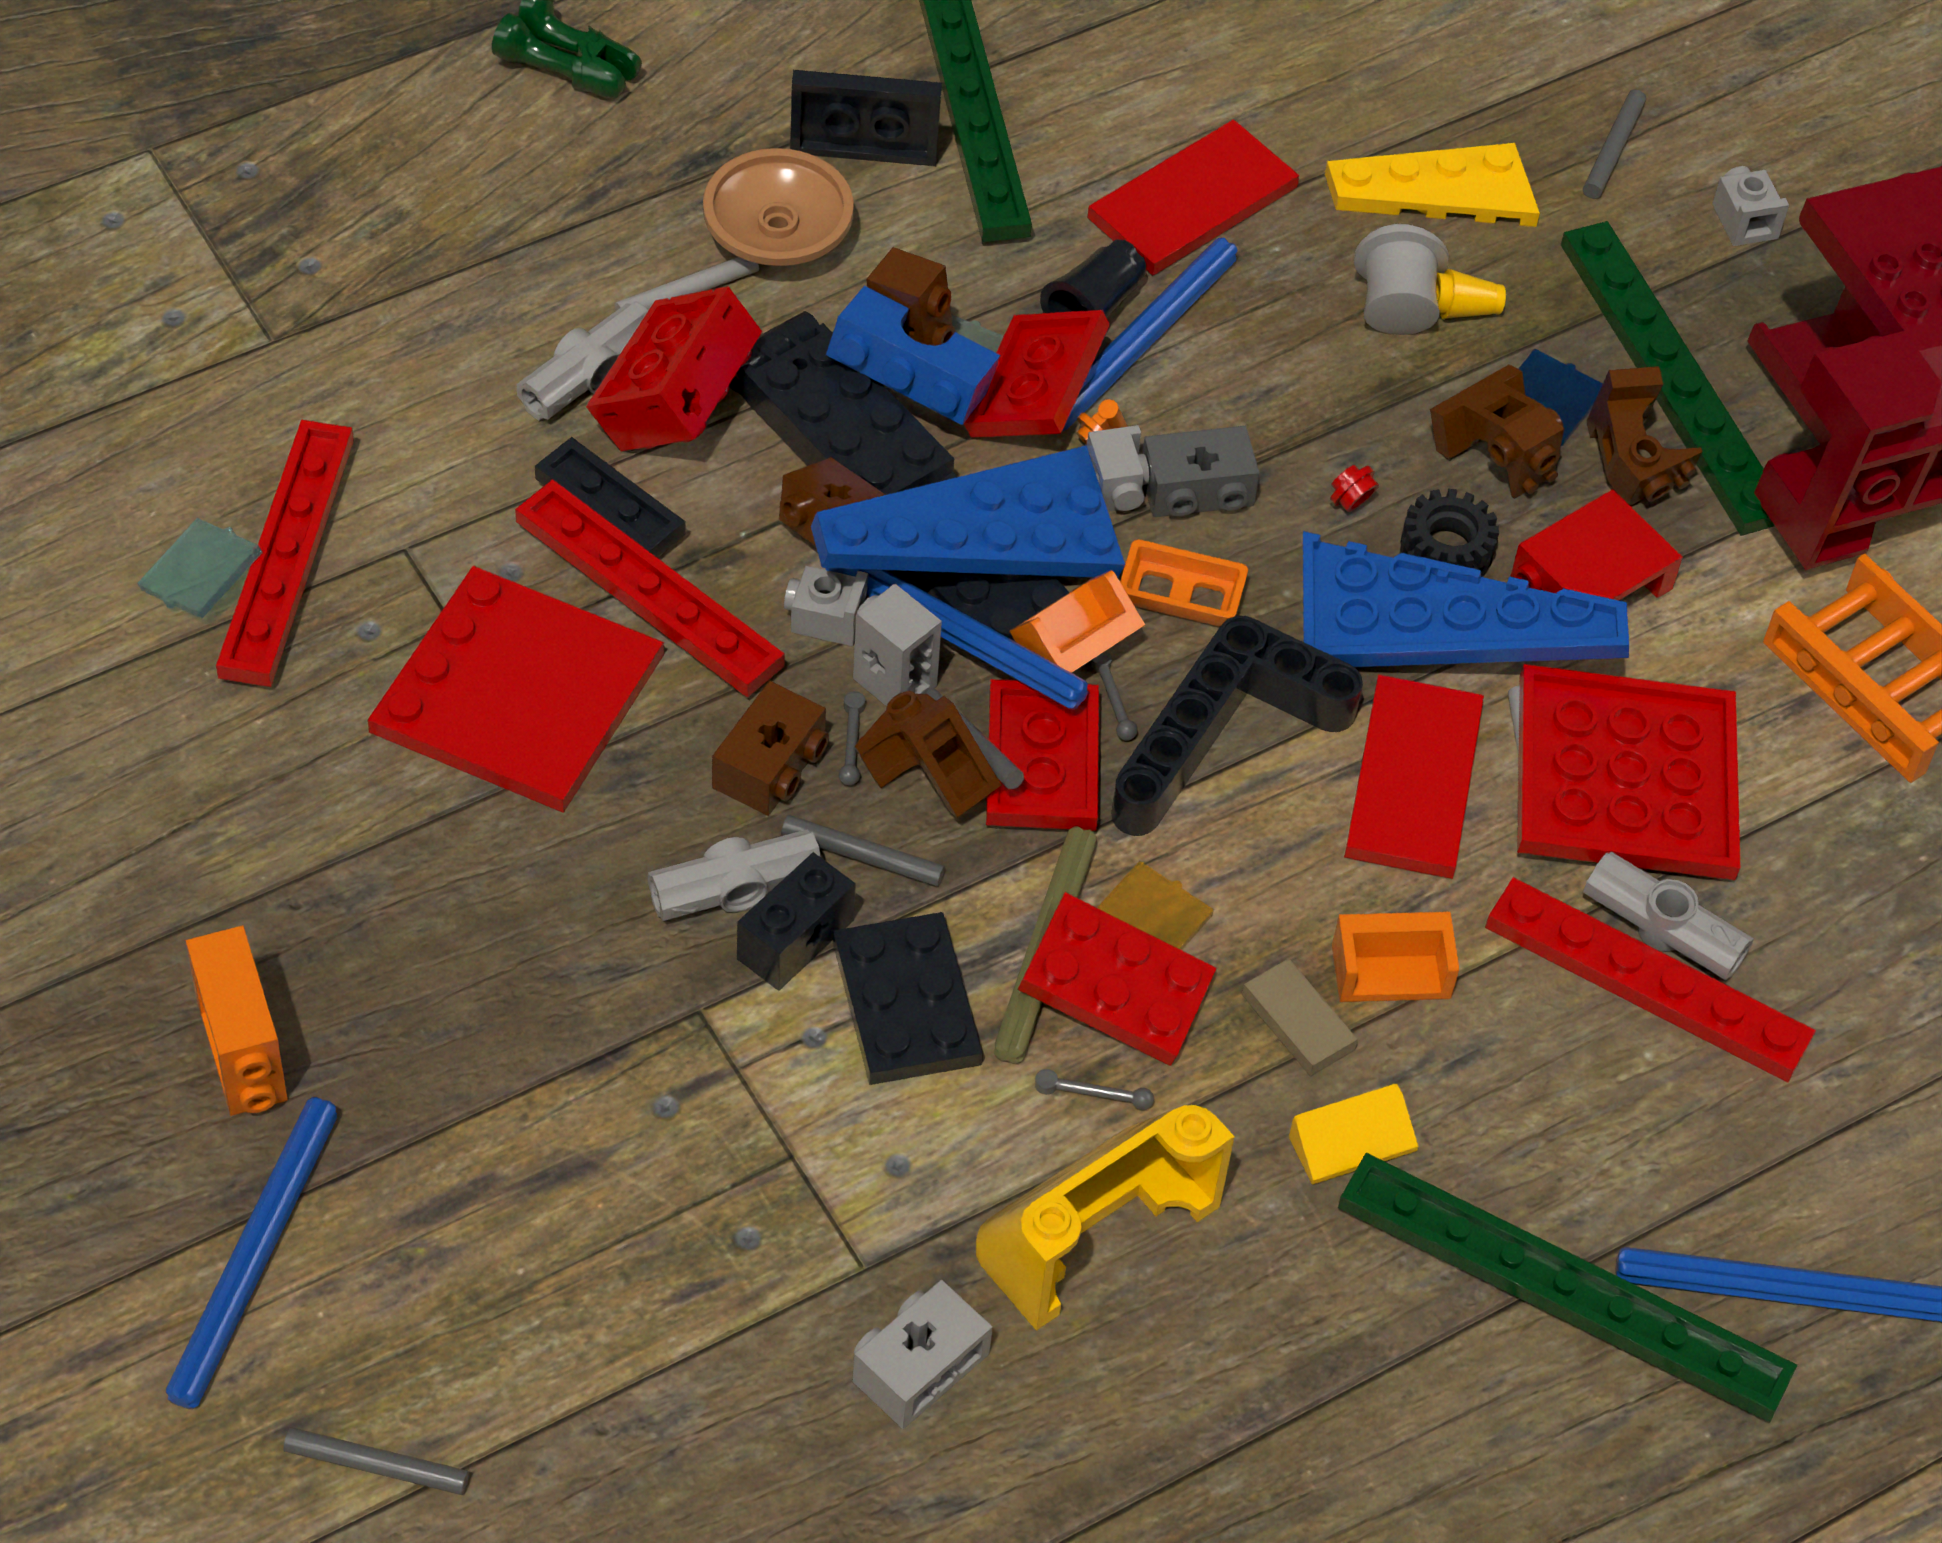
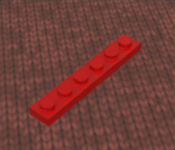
(288, 551)
(650, 588)
(1650, 979)

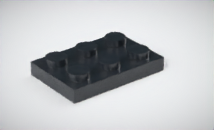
(865, 117)
(906, 998)

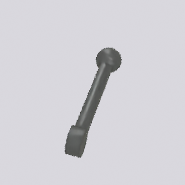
(854, 705)
(1126, 728)
(1047, 1082)

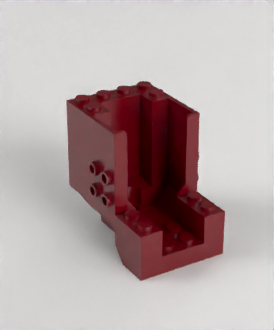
(1863, 374)

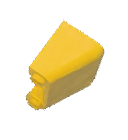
(1162, 1160)

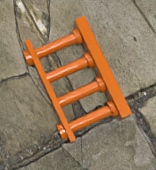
(1838, 673)

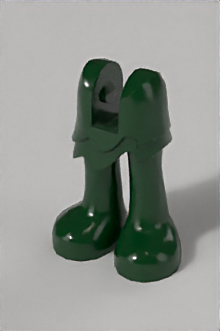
(600, 61)

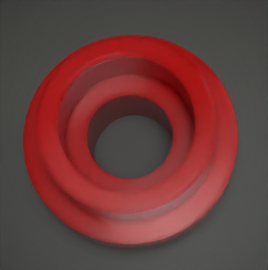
(1353, 487)

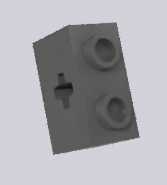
(1200, 471)

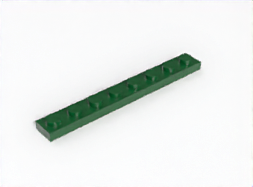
(976, 120)
(1686, 393)
(1568, 1287)

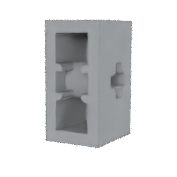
(896, 645)
(911, 1381)

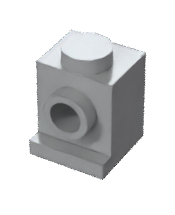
(1749, 195)
(1119, 466)
(826, 604)

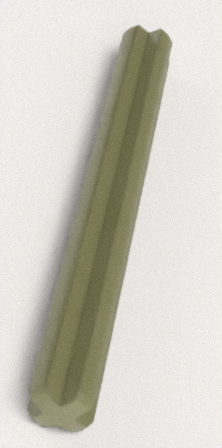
(1022, 1008)

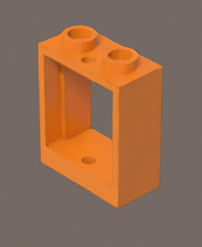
(237, 1021)

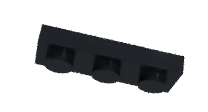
(612, 496)

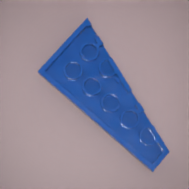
(1005, 520)
(1437, 612)

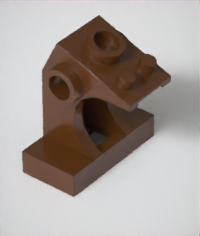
(1619, 425)
(1516, 427)
(935, 737)

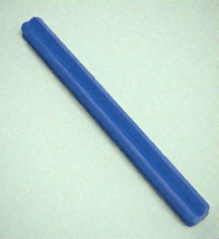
(1153, 323)
(987, 643)
(251, 1254)
(1780, 1283)

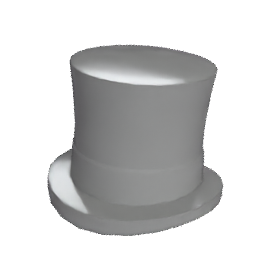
(1401, 277)

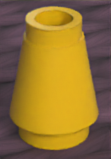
(1467, 295)

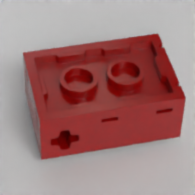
(674, 369)

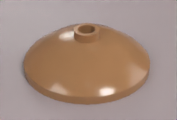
(778, 207)

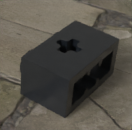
(795, 921)

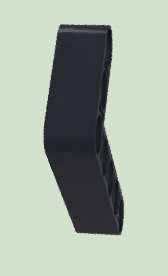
(1238, 661)

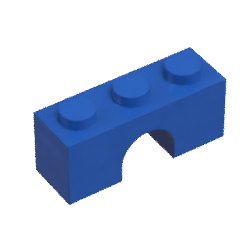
(941, 377)

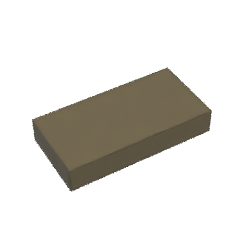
(1299, 1017)

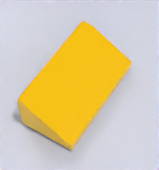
(1339, 1134)

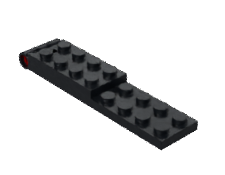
(845, 415)

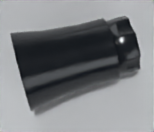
(1097, 282)

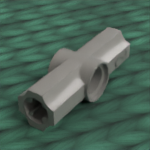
(579, 363)
(728, 875)
(1647, 900)

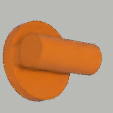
(1106, 418)

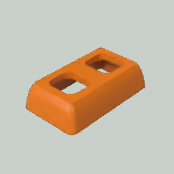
(1186, 572)

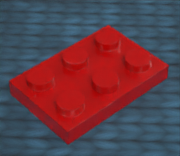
(1039, 373)
(1054, 752)
(1117, 979)

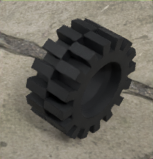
(1454, 516)

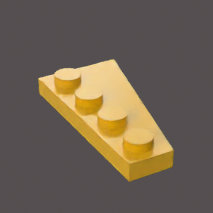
(1466, 180)

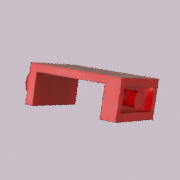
(1599, 552)

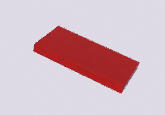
(1194, 196)
(1414, 777)

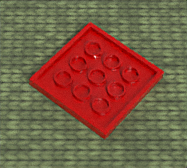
(516, 688)
(1628, 771)

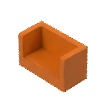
(1081, 623)
(1395, 956)

